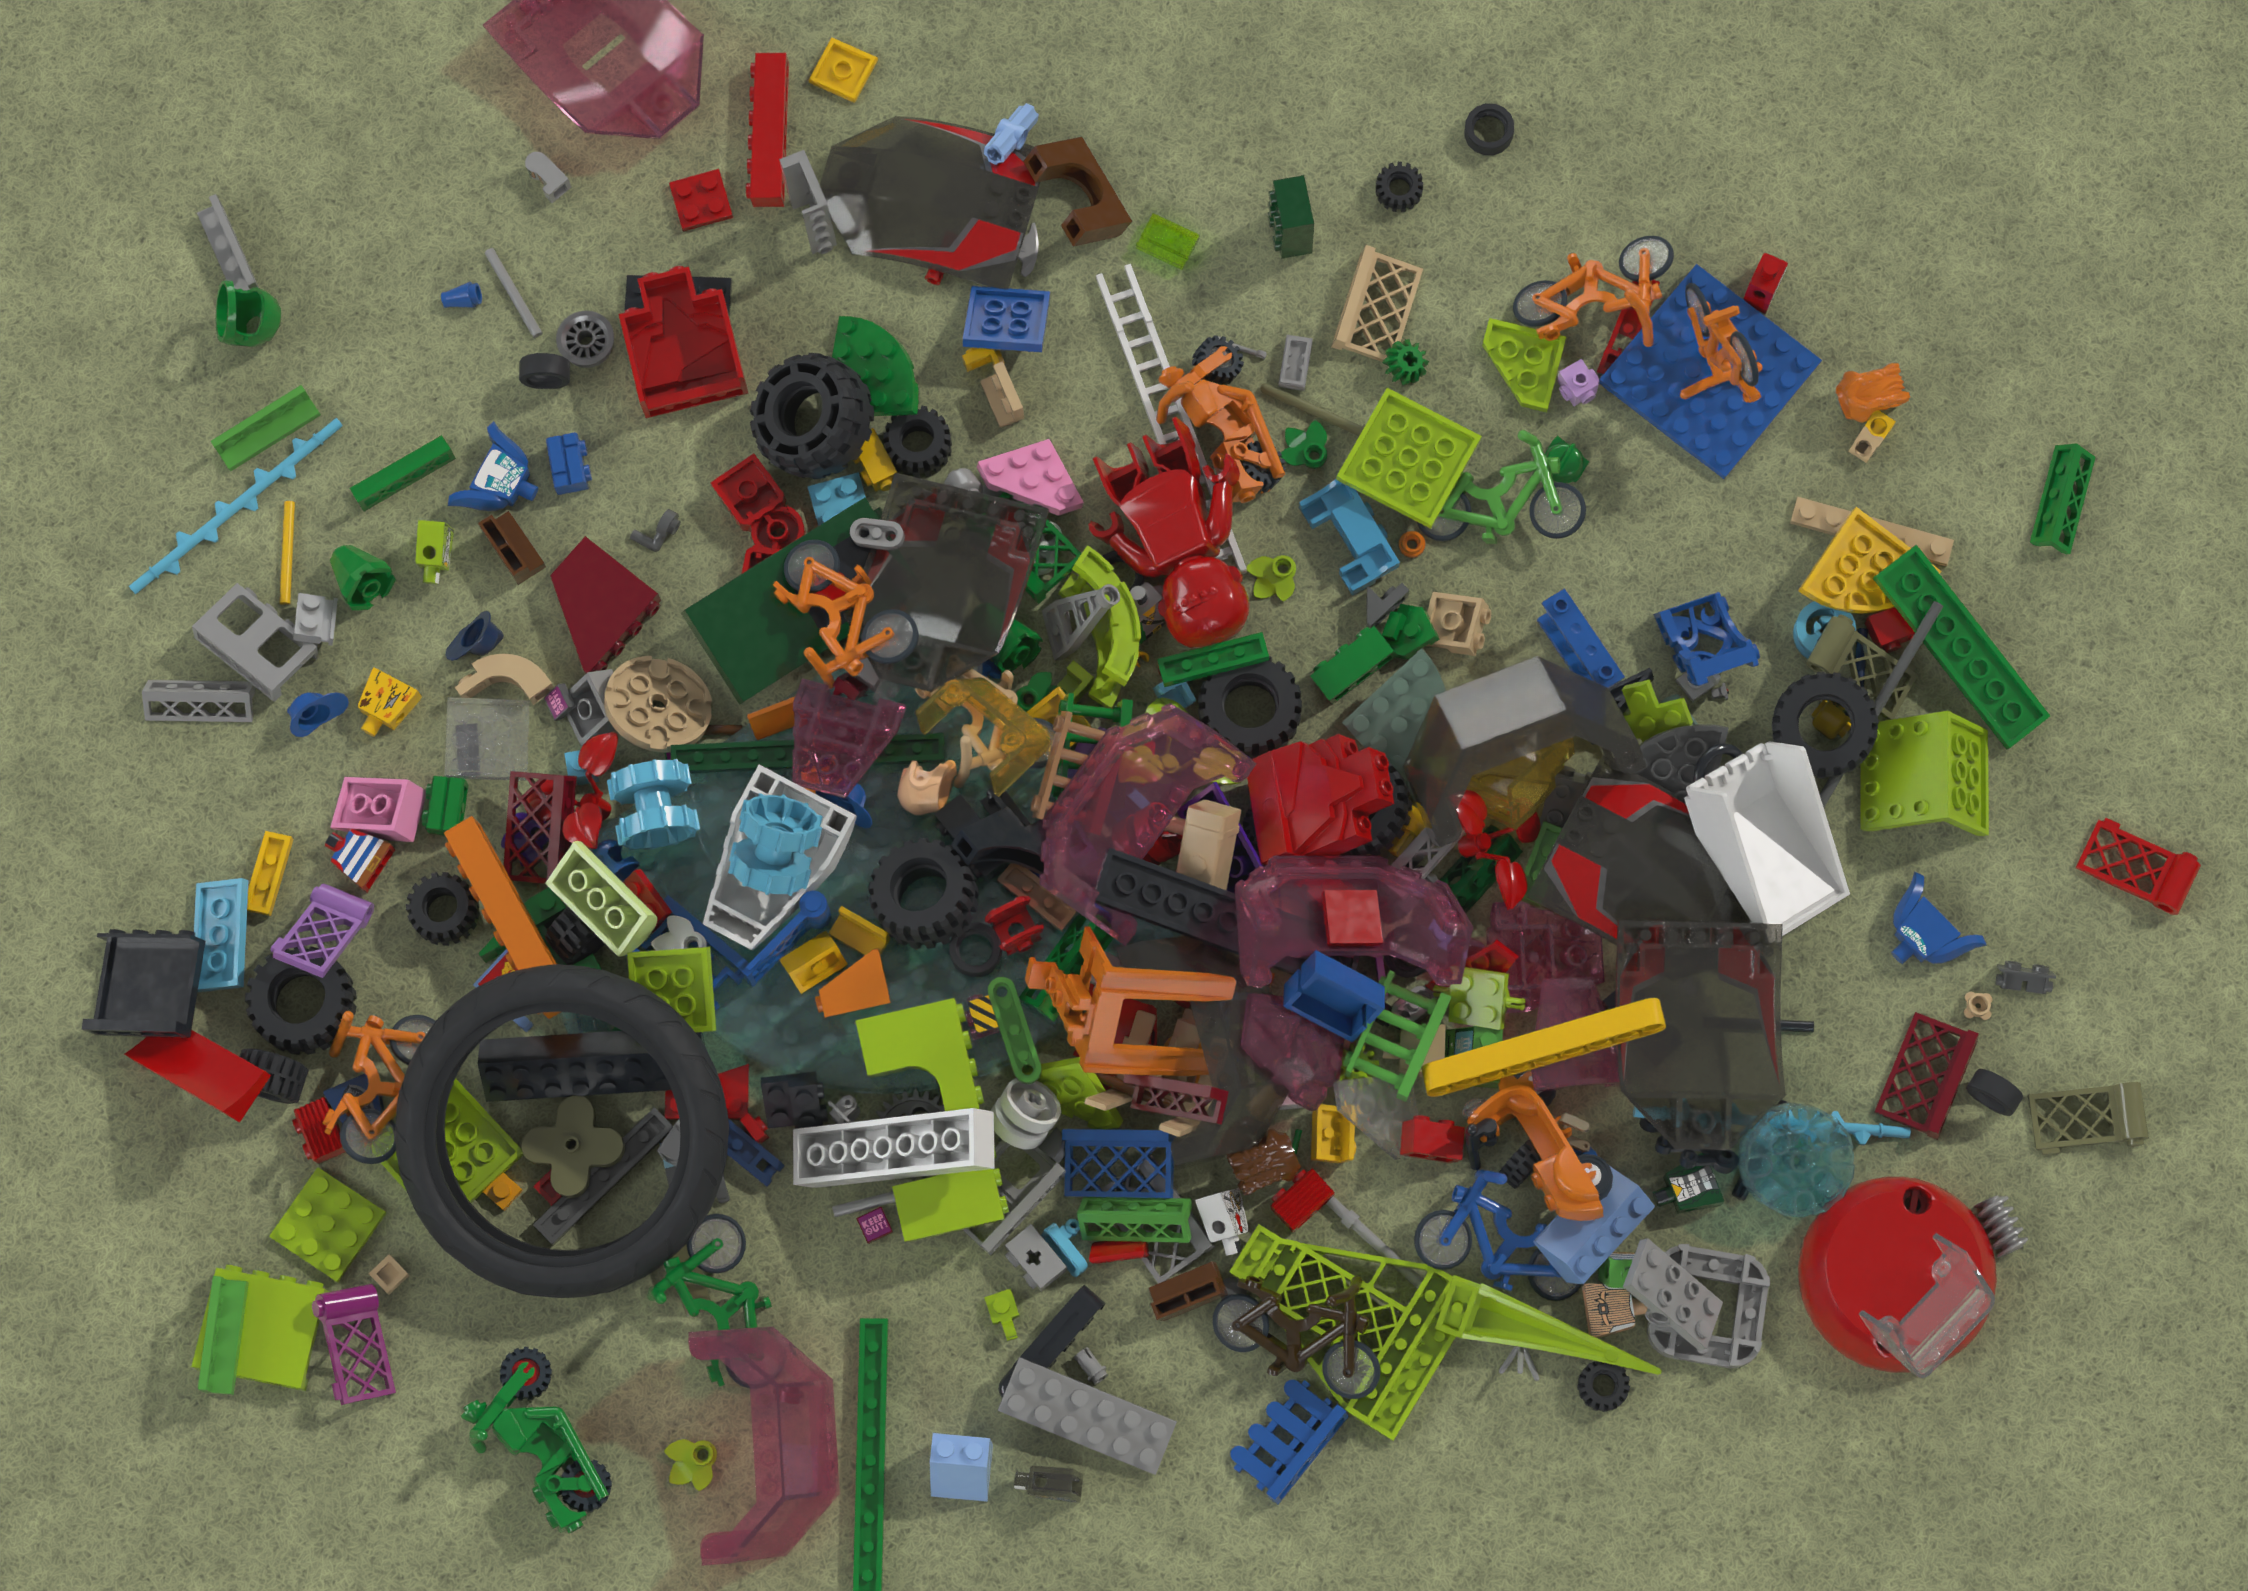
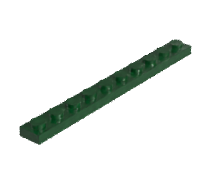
(779, 753)

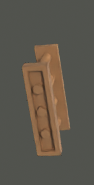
(1061, 725)

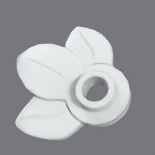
(679, 935)

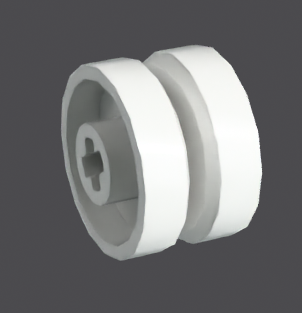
(1025, 1114)

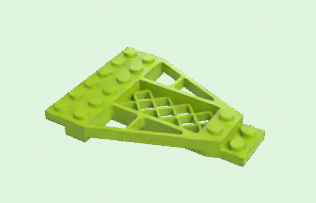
(1411, 1349)

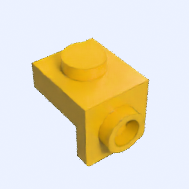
(981, 356)

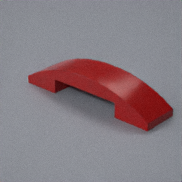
(1627, 325)

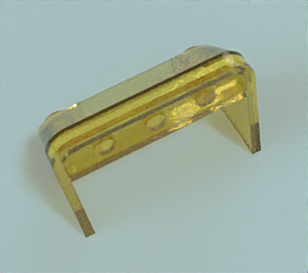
(1022, 736)

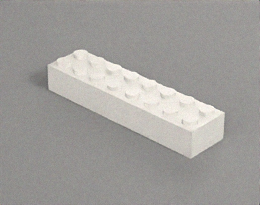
(894, 1148)

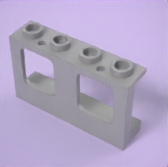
(804, 190)
(242, 650)
(1022, 1200)

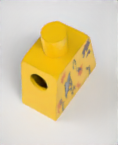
(386, 701)

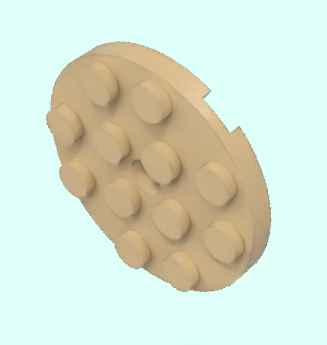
(645, 679)

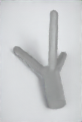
(1522, 1353)

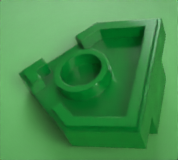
(1409, 630)

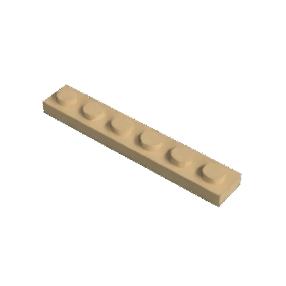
(1830, 519)

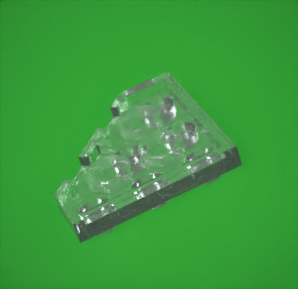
(1376, 1110)

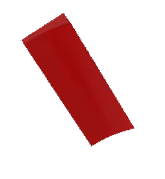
(203, 1071)

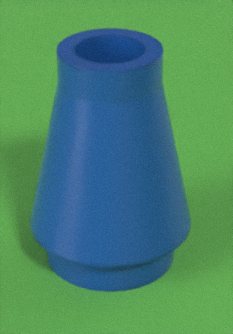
(462, 296)

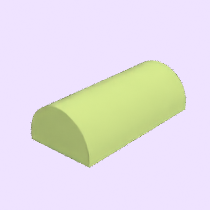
(601, 900)

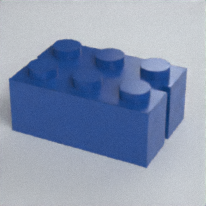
(1334, 996)

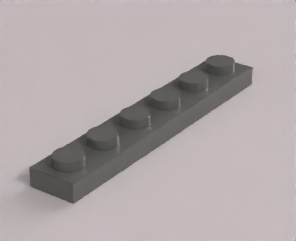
(638, 1144)

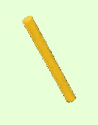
(287, 552)

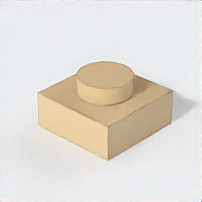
(389, 1274)

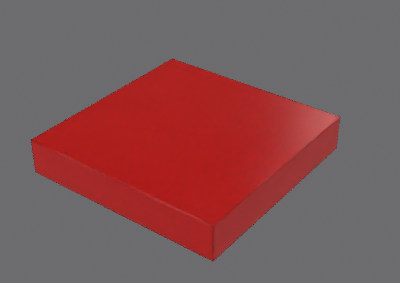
(1352, 918)

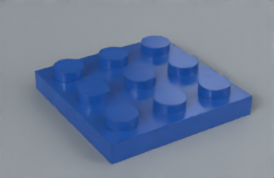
(1006, 319)

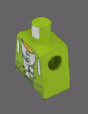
(441, 538)

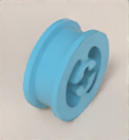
(1804, 642)

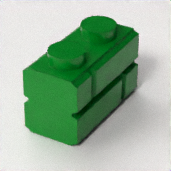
(446, 804)

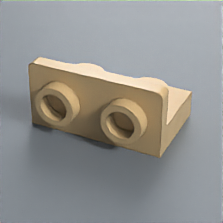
(1002, 396)

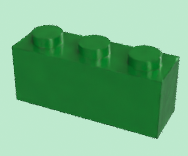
(1352, 664)

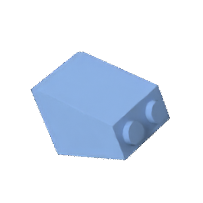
(960, 1467)

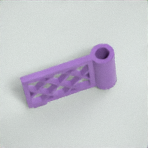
(338, 909)

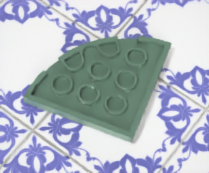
(1397, 709)

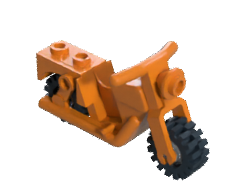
(1228, 409)

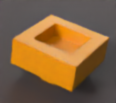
(503, 1191)

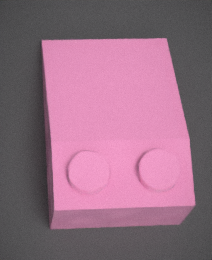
(379, 808)

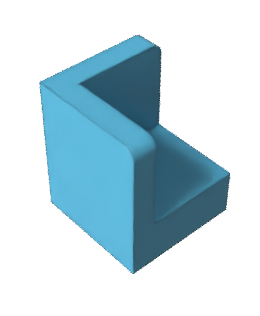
(1180, 693)

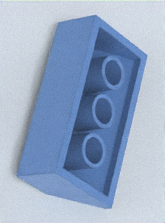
(1582, 1246)

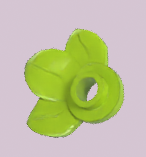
(1270, 580)
(688, 1465)

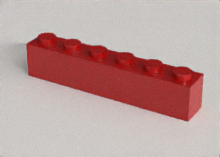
(768, 130)

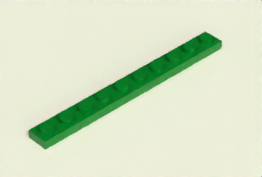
(870, 1454)

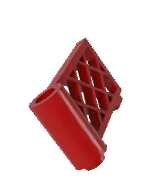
(2174, 878)

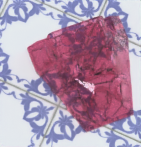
(838, 737)
(1546, 948)
(1292, 1048)

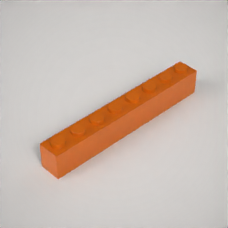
(499, 897)

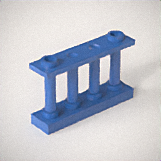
(1577, 641)

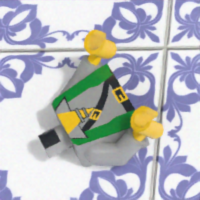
(1146, 602)

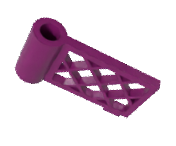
(342, 1308)

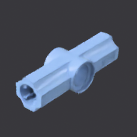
(1011, 134)

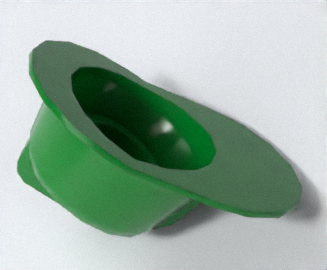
(1571, 460)

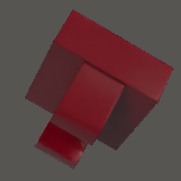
(849, 686)

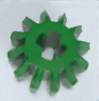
(1411, 367)

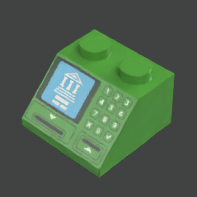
(1470, 1038)

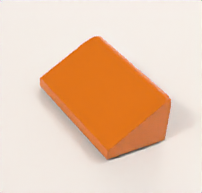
(772, 719)

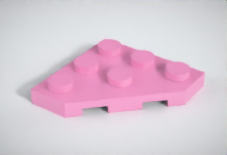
(1033, 477)

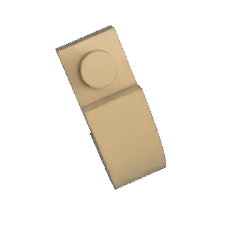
(508, 669)

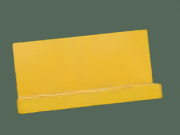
(858, 933)
(813, 961)

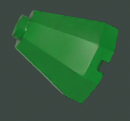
(360, 576)

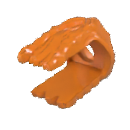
(1870, 392)

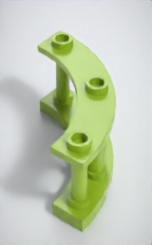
(1117, 631)

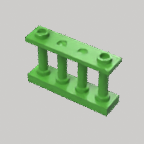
(1413, 1057)

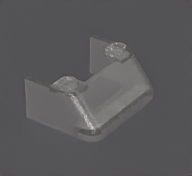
(1941, 1317)

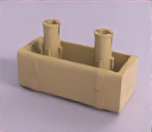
(1207, 841)

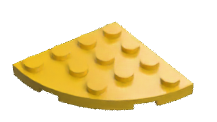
(1849, 563)

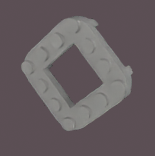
(1749, 1310)

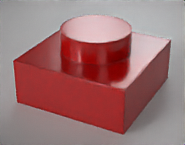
(756, 1127)
(546, 1189)

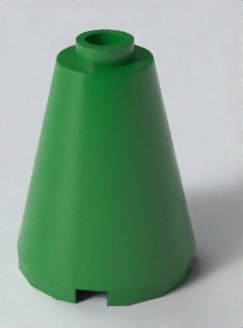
(1019, 648)

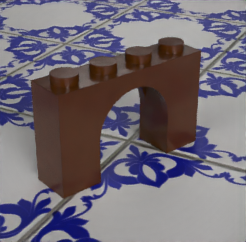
(1075, 162)

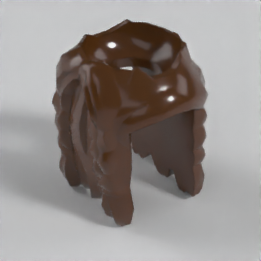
(1265, 1164)

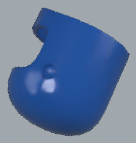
(610, 854)

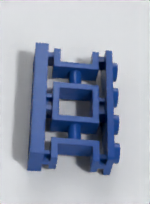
(713, 942)

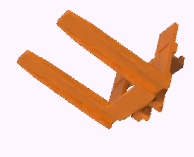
(1096, 1029)

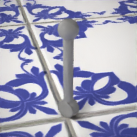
(1259, 353)

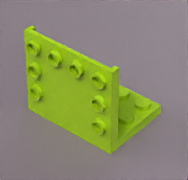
(1926, 773)

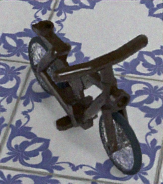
(1347, 1366)

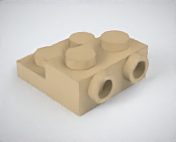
(1459, 622)

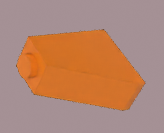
(856, 988)

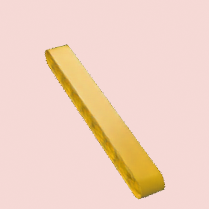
(1543, 1047)

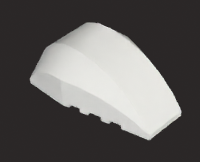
(750, 914)

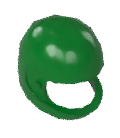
(239, 306)

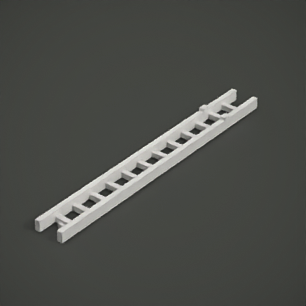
(1144, 314)

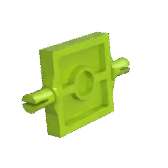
(1480, 999)

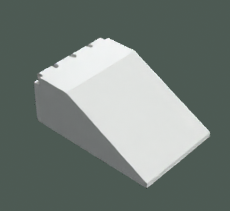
(1769, 834)

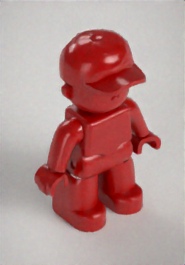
(1179, 536)

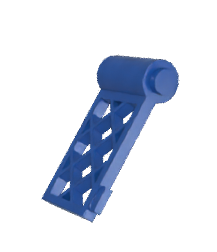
(813, 914)

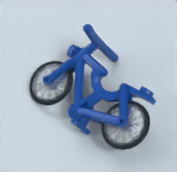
(1446, 1240)

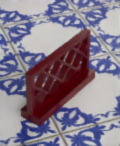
(562, 805)
(1951, 1077)

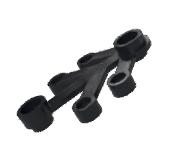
(1721, 1160)

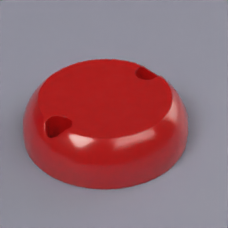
(1881, 1259)

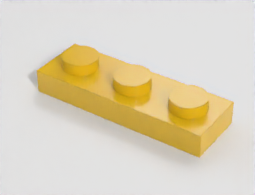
(268, 872)

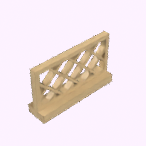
(1357, 294)

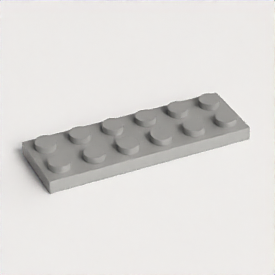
(1087, 1415)

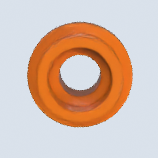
(1411, 536)

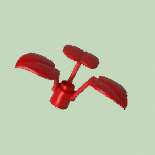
(586, 821)
(1509, 875)

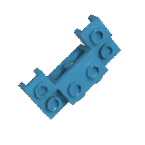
(1358, 530)

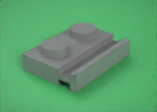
(315, 619)

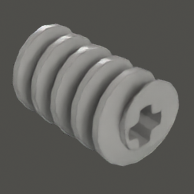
(2001, 1224)

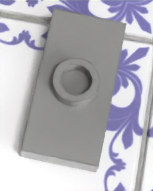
(1295, 362)

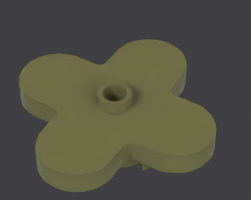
(573, 1166)

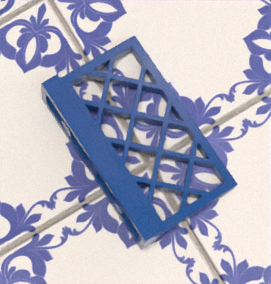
(1113, 1139)

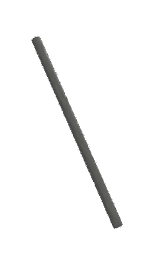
(1892, 681)

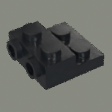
(794, 1100)

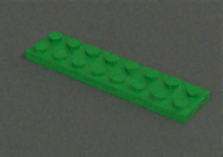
(1962, 648)

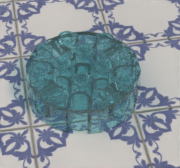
(1823, 1156)

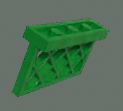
(1036, 587)

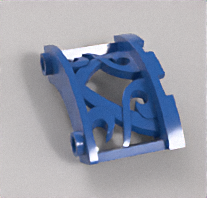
(1701, 664)

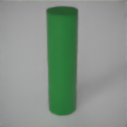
(1296, 1140)

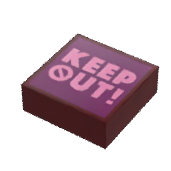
(874, 1225)

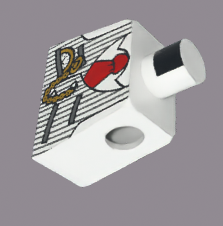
(1224, 1218)

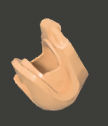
(926, 791)

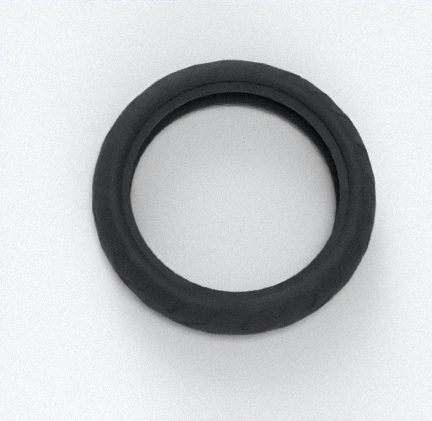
(459, 1225)

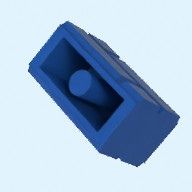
(568, 464)

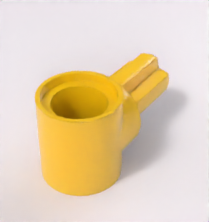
(1411, 831)

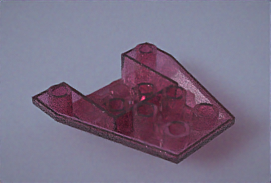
(1562, 1002)

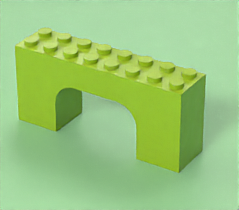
(934, 1041)

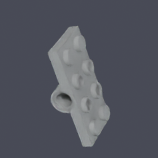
(1672, 1295)

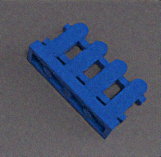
(1285, 1454)

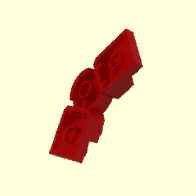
(758, 508)

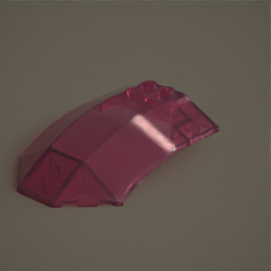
(635, 88)

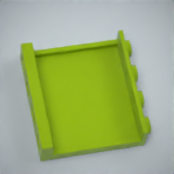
(276, 1328)

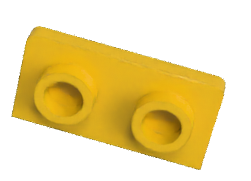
(1332, 1136)

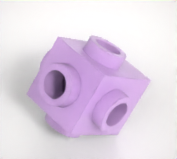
(1578, 383)

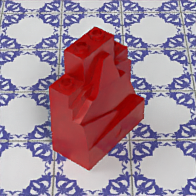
(681, 345)
(1317, 797)

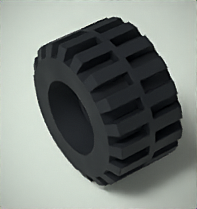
(921, 461)
(455, 926)
(572, 938)
(286, 1075)

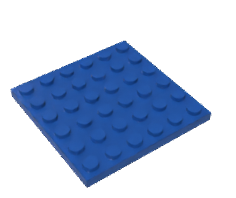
(1716, 422)

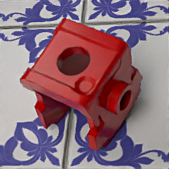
(1015, 913)

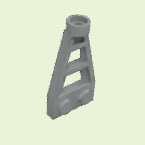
(1057, 618)

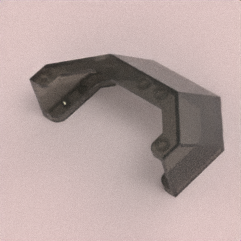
(1504, 720)
(1252, 1093)

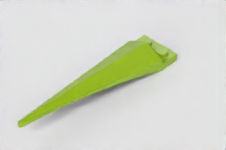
(1491, 1316)

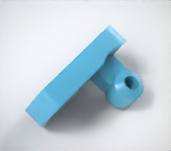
(1059, 1241)

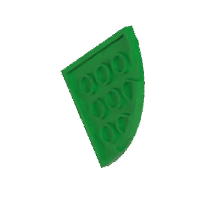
(880, 363)

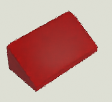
(1117, 1251)

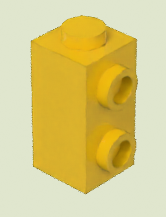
(876, 464)

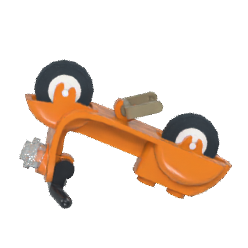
(1570, 1182)

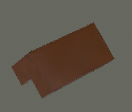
(512, 546)
(1187, 1291)

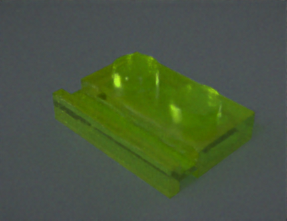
(1167, 241)

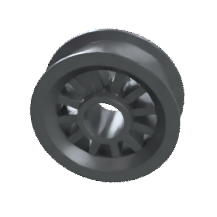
(568, 340)

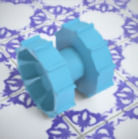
(650, 789)
(777, 837)

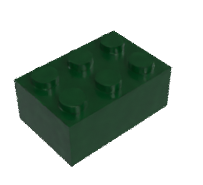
(1291, 217)

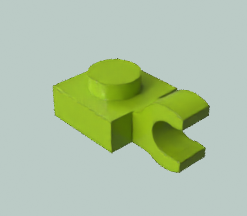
(1002, 1310)

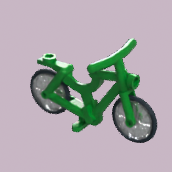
(714, 1249)

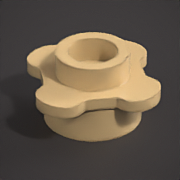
(1982, 999)

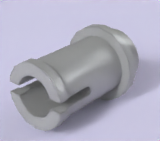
(1095, 1372)

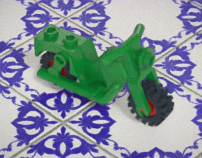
(545, 1434)

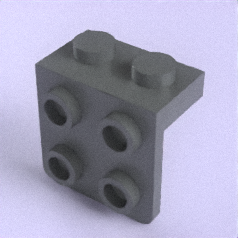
(1564, 796)

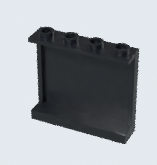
(147, 984)

